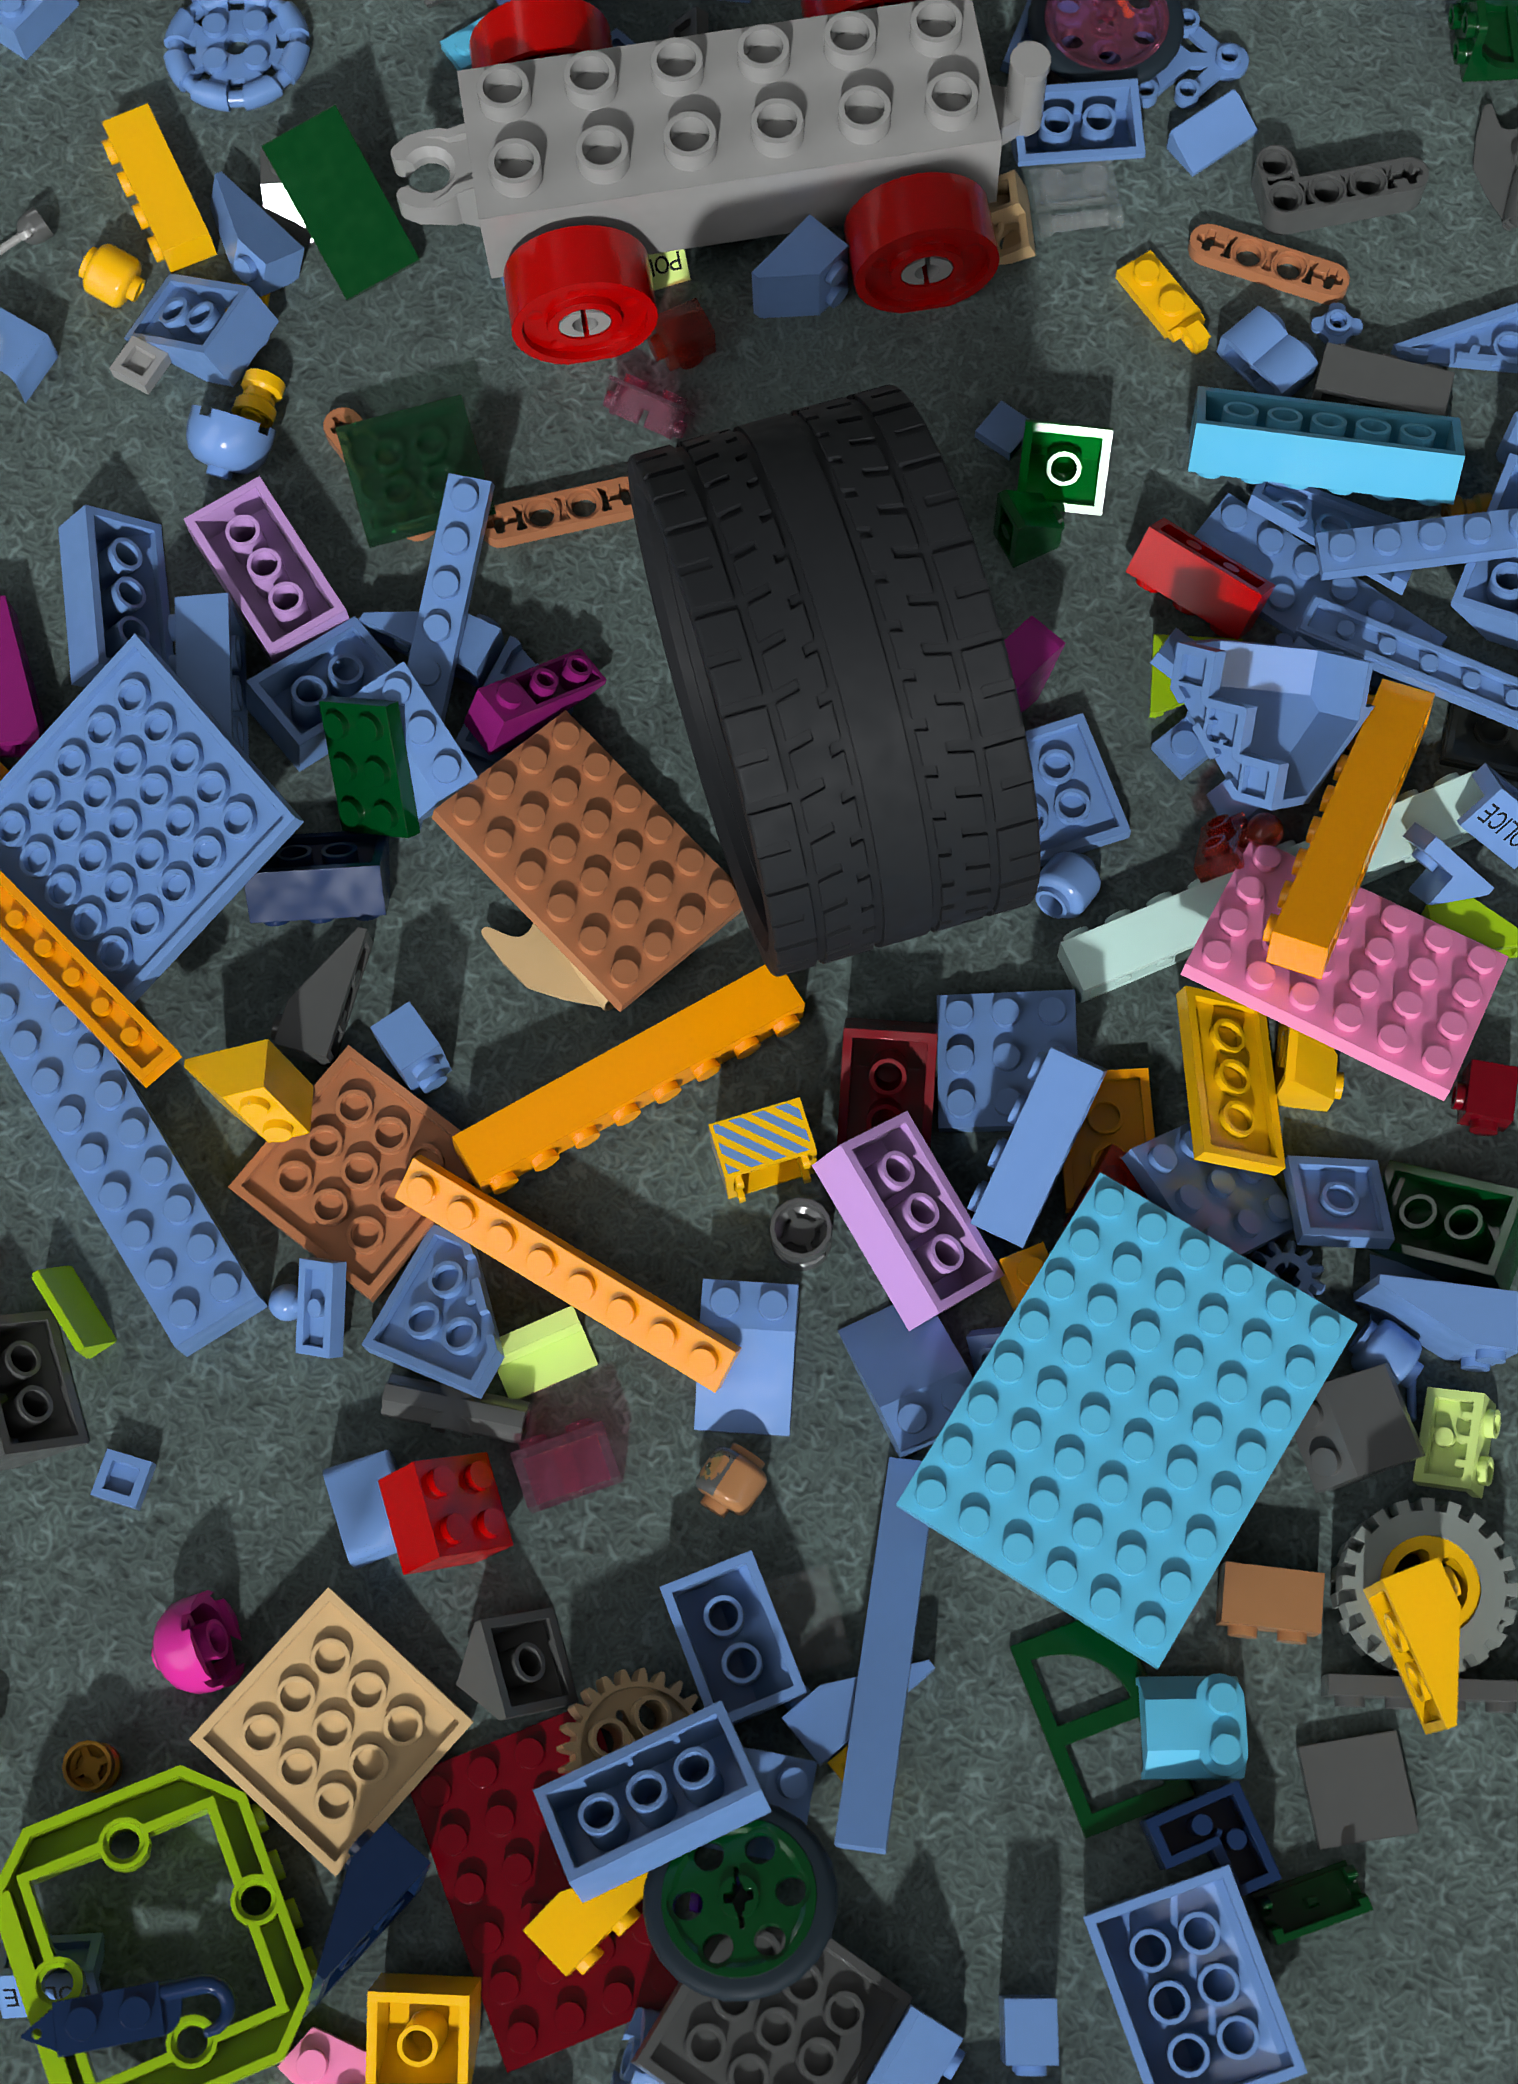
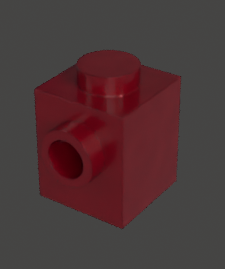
(1486, 1097)

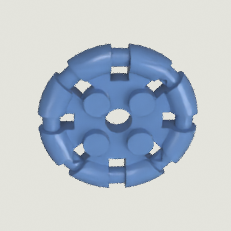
(220, 30)

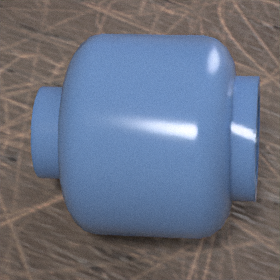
(1067, 885)
(1389, 1344)

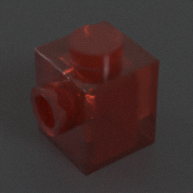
(682, 336)

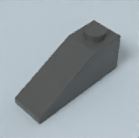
(321, 1008)

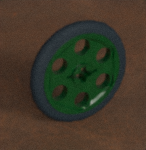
(747, 1972)

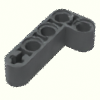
(1389, 184)

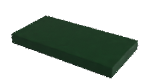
(341, 203)

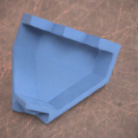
(1271, 713)

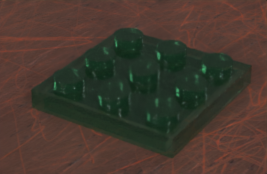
(403, 465)

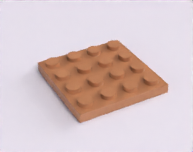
(341, 1179)

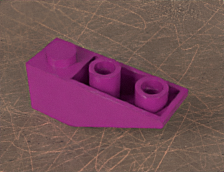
(529, 700)

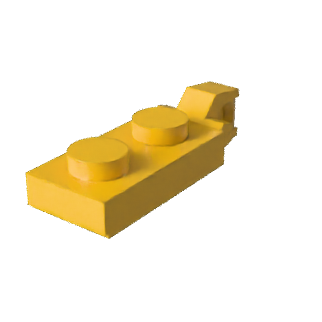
(1164, 301)

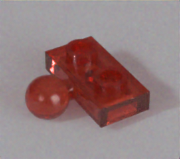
(1226, 839)

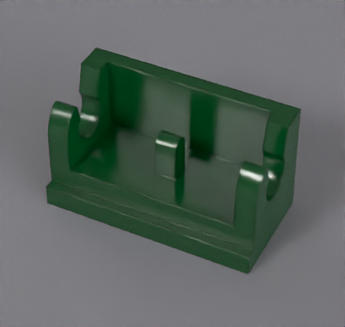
(1310, 1902)

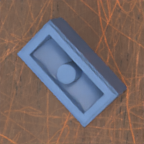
(1211, 133)

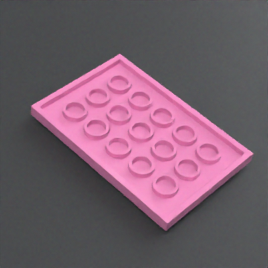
(1392, 992)

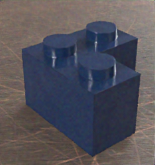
(1214, 1824)

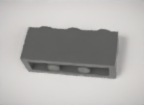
(1381, 381)

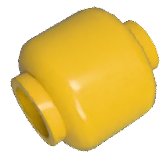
(111, 275)

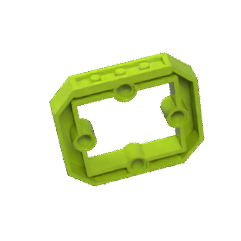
(149, 1810)

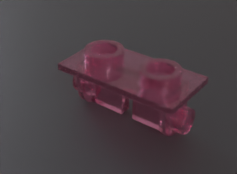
(633, 398)

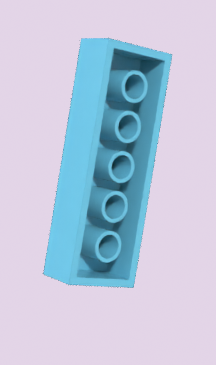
(1326, 446)

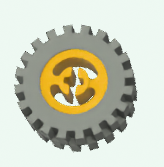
(1429, 1533)

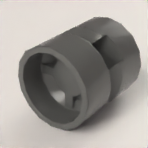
(801, 1234)

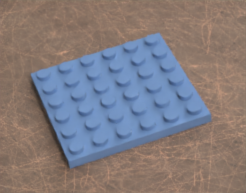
(136, 819)

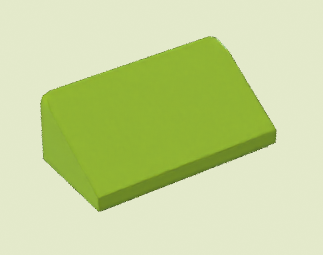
(74, 1310)

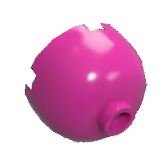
(191, 1637)

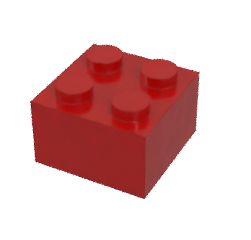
(445, 1512)

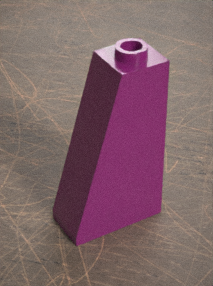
(1032, 657)
(19, 705)

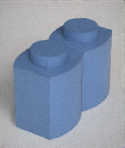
(1267, 354)

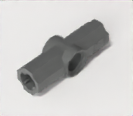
(455, 1410)

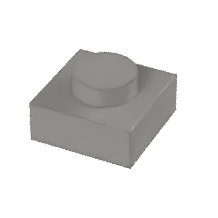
(140, 365)

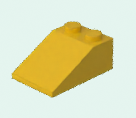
(1422, 1631)

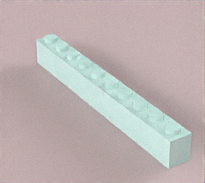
(1170, 925)

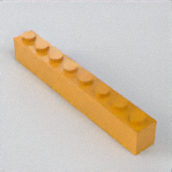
(1348, 831)
(627, 1079)

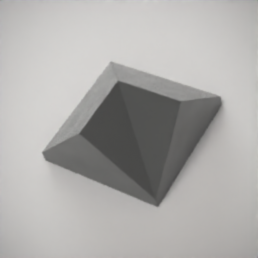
(517, 1665)

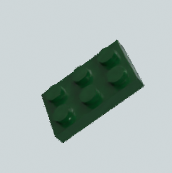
(370, 766)

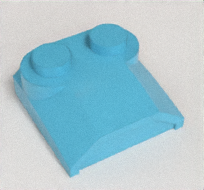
(1192, 1727)

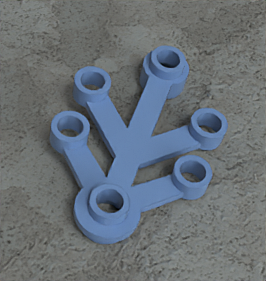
(1209, 60)

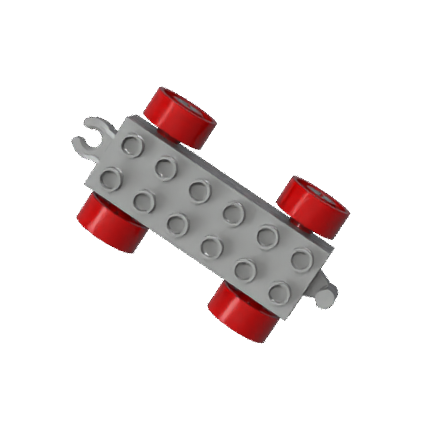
(617, 153)

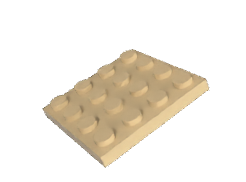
(331, 1730)

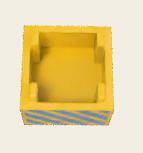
(763, 1148)

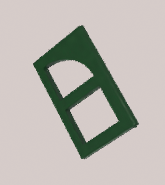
(1084, 1642)

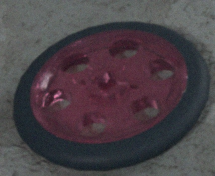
(1138, 61)

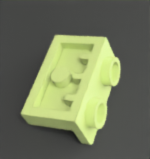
(1457, 1441)

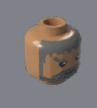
(731, 1480)

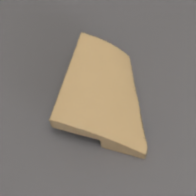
(1012, 219)

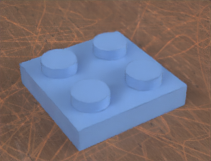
(1338, 1202)

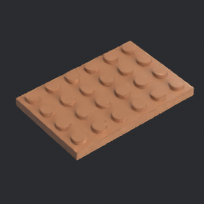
(591, 859)

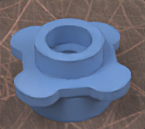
(1336, 315)

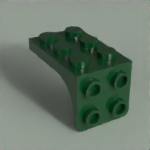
(1485, 39)

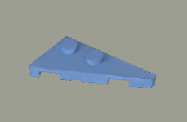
(1476, 343)

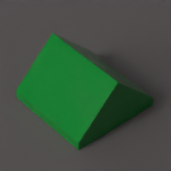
(1066, 464)

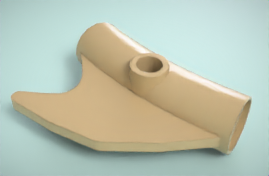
(543, 967)

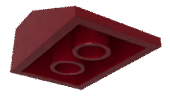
(886, 1072)

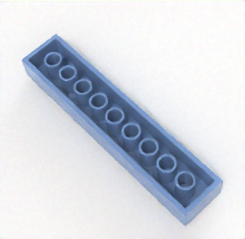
(123, 1164)

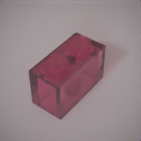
(566, 1465)

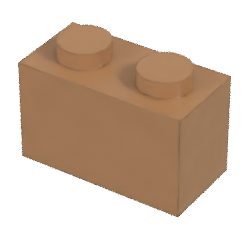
(1270, 1601)

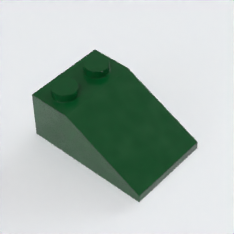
(1452, 1226)

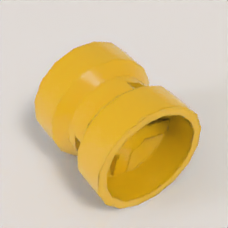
(259, 396)

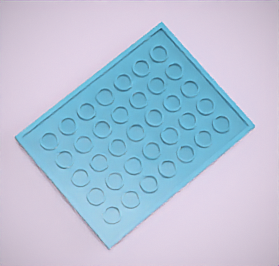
(1127, 1419)

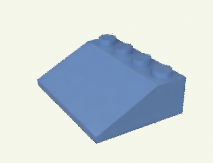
(1194, 1985)

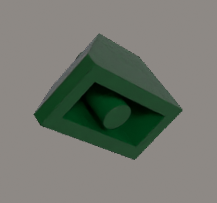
(1026, 525)

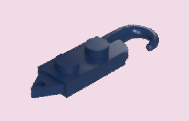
(128, 2014)

